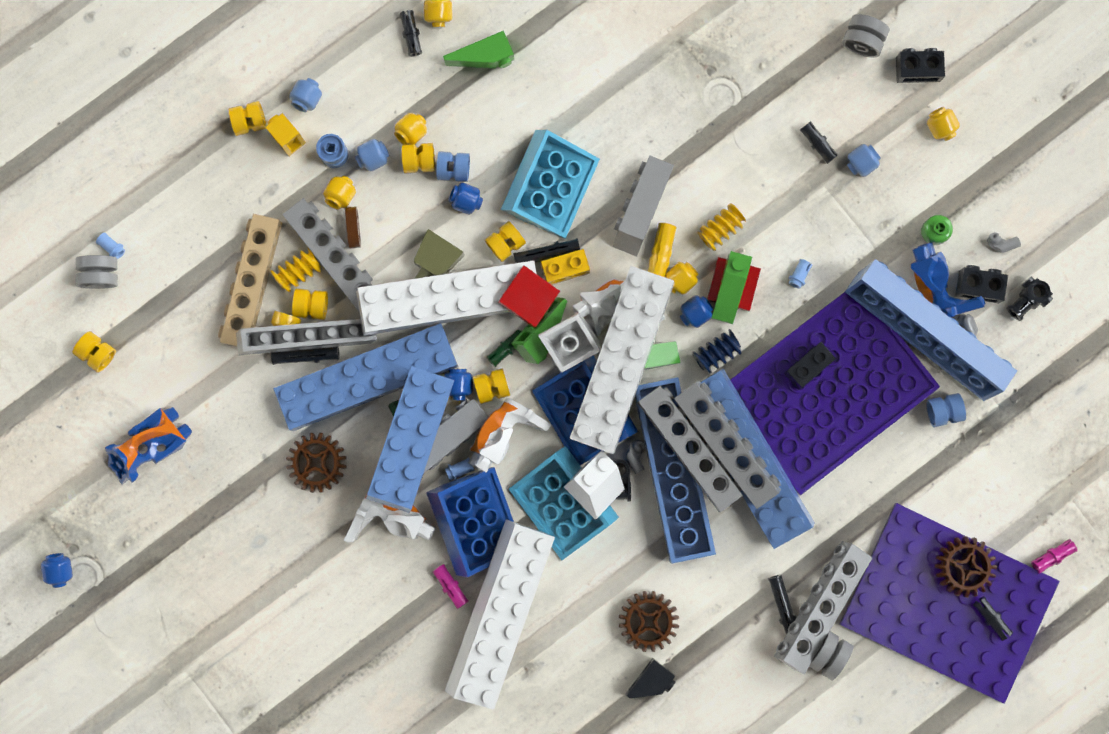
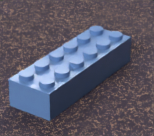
(410, 439)

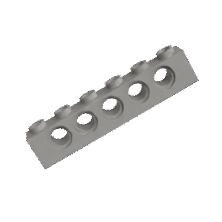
(297, 217)
(301, 337)
(650, 406)
(728, 456)
(823, 619)

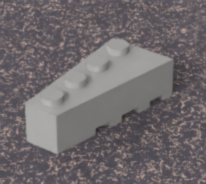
(642, 206)
(455, 430)

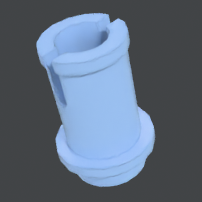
(113, 248)
(800, 274)
(458, 469)

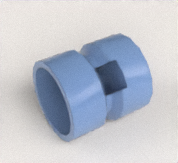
(332, 150)
(460, 170)
(946, 410)

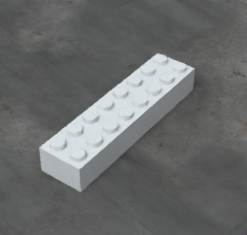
(435, 298)
(622, 359)
(499, 615)

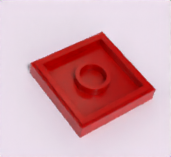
(749, 288)
(529, 296)

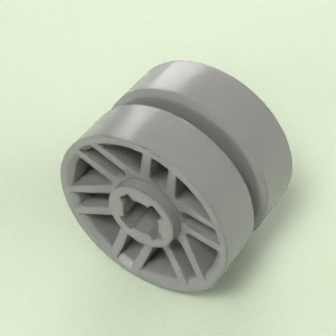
(865, 35)
(96, 272)
(832, 656)

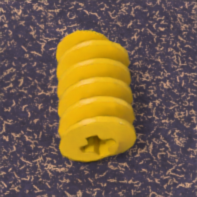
(721, 226)
(296, 270)

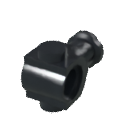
(1029, 299)

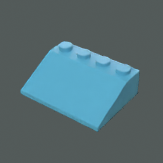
(550, 183)
(554, 508)

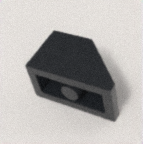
(652, 681)

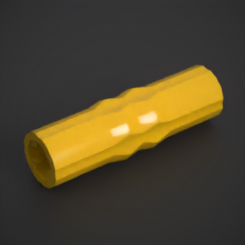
(662, 249)

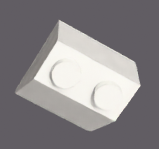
(570, 342)
(596, 484)

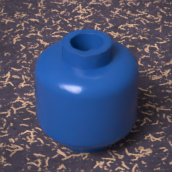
(465, 198)
(696, 311)
(462, 383)
(56, 570)

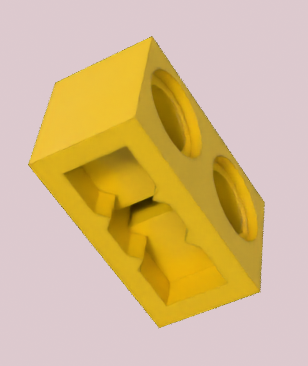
(285, 134)
(565, 267)

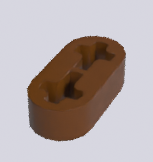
(353, 227)

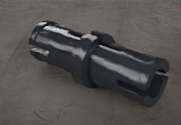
(411, 33)
(819, 142)
(993, 618)

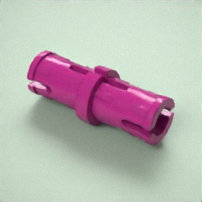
(1054, 556)
(450, 586)

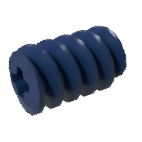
(717, 351)

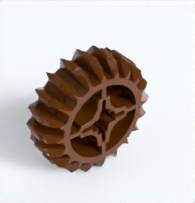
(302, 449)
(962, 576)
(656, 614)

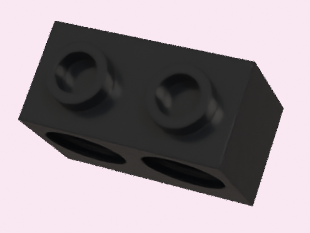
(921, 71)
(982, 284)
(809, 365)

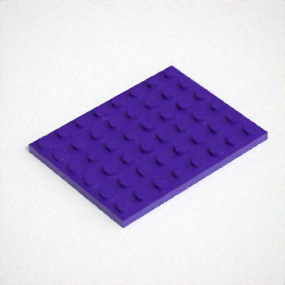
(843, 406)
(914, 615)

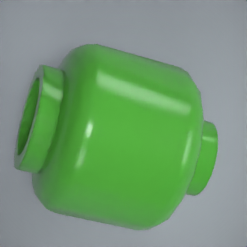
(931, 234)

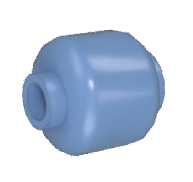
(305, 95)
(372, 155)
(863, 160)

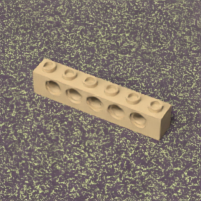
(271, 229)

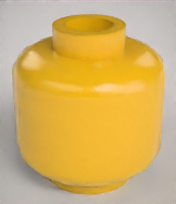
(438, 12)
(943, 123)
(410, 129)
(339, 192)
(684, 277)

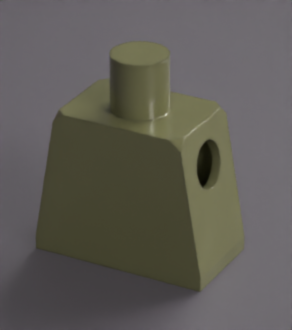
(436, 256)

